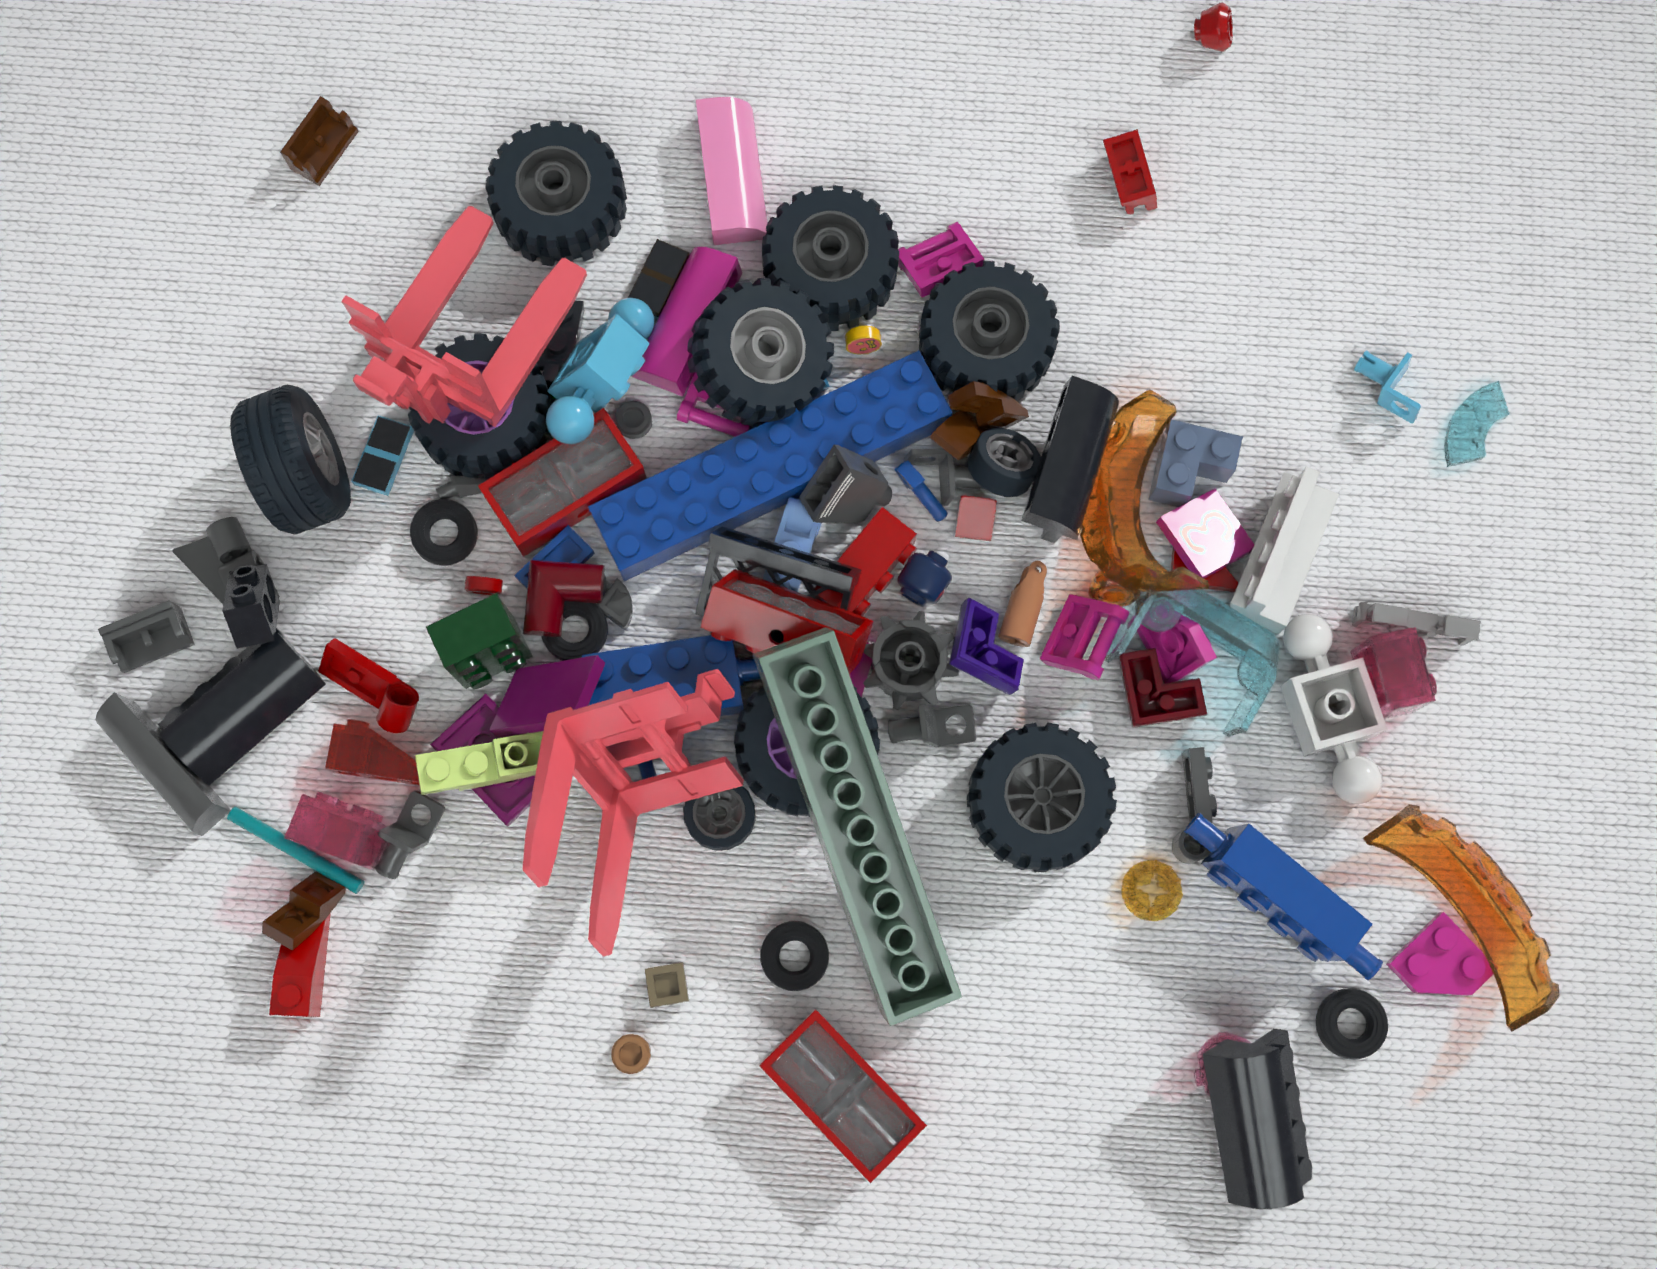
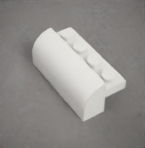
(1284, 550)

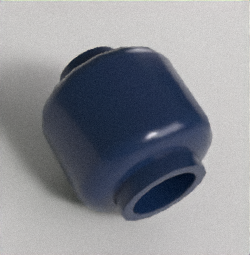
(924, 578)

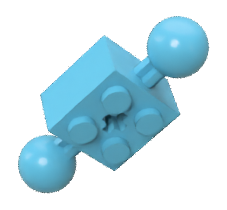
(599, 370)

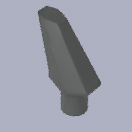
(460, 485)

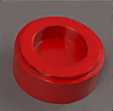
(483, 585)

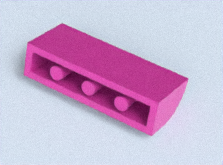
(700, 281)

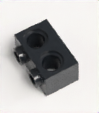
(251, 605)

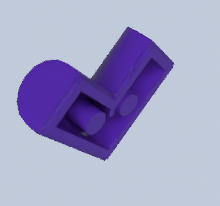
(978, 655)

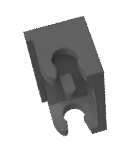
(146, 636)

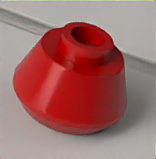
(1215, 27)

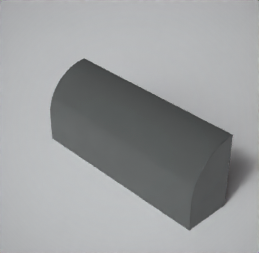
(171, 778)

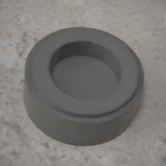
(633, 419)

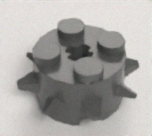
(929, 653)

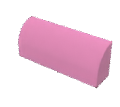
(731, 170)

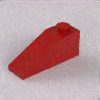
(300, 976)

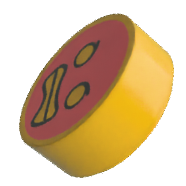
(863, 340)

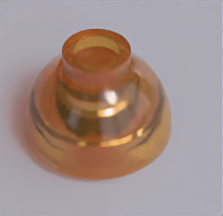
(1110, 592)

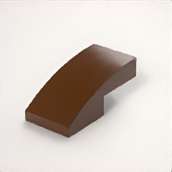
(991, 407)
(958, 434)
(307, 908)

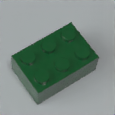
(479, 642)

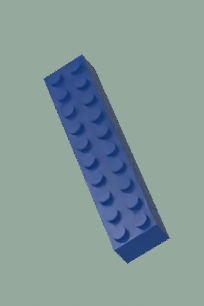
(767, 465)

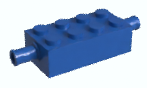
(674, 663)
(1285, 894)

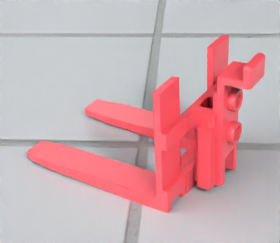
(426, 383)
(595, 748)

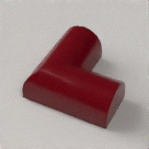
(551, 586)
(1150, 699)

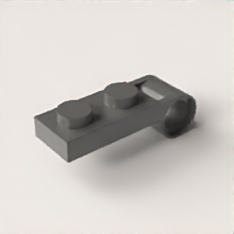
(1197, 773)

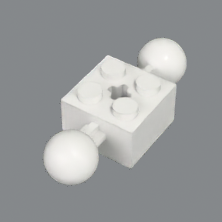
(1316, 726)

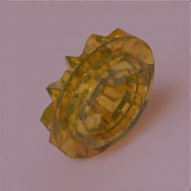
(1138, 901)

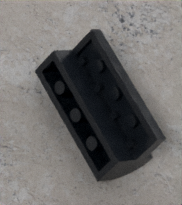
(1071, 459)
(239, 707)
(1258, 1121)

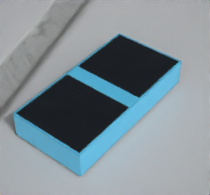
(382, 455)

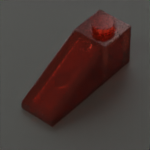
(366, 754)

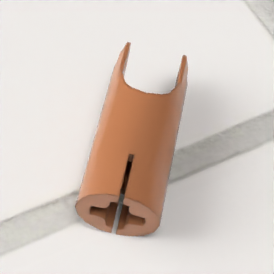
(1024, 606)

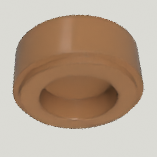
(631, 1054)

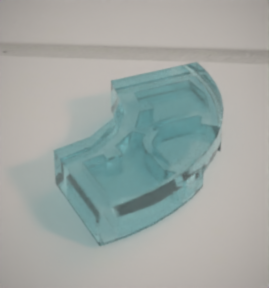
(1471, 422)

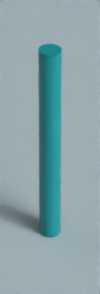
(295, 850)

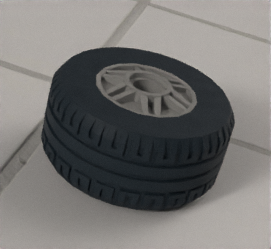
(290, 459)

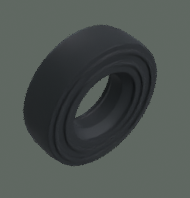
(436, 511)
(591, 643)
(771, 950)
(1375, 1019)

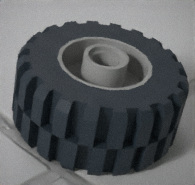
(760, 351)

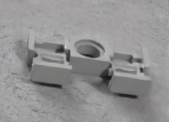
(1426, 623)

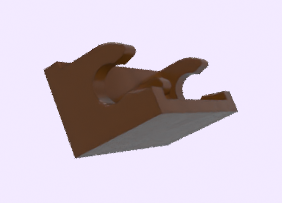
(319, 141)

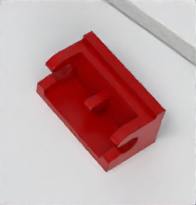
(1130, 171)

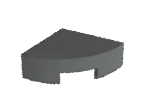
(617, 604)

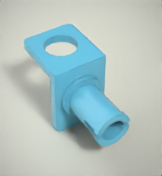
(1389, 377)

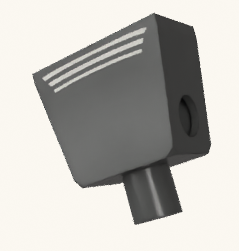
(845, 488)

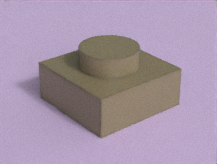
(666, 985)

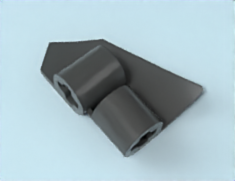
(217, 554)

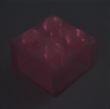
(1398, 671)
(332, 829)

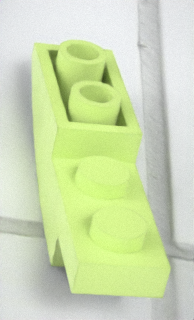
(479, 764)

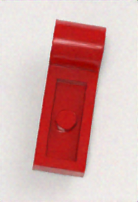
(372, 684)

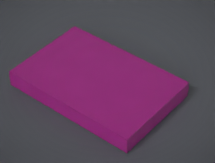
(544, 690)
(505, 799)

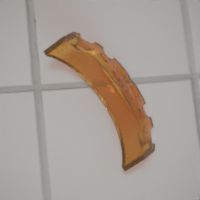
(1112, 519)
(1485, 903)

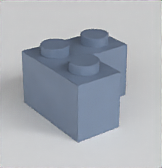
(1188, 453)

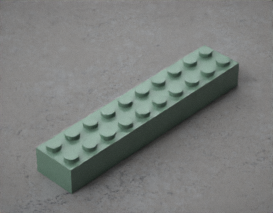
(857, 825)

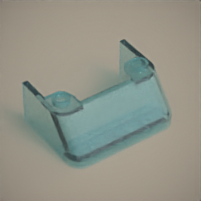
(1223, 627)

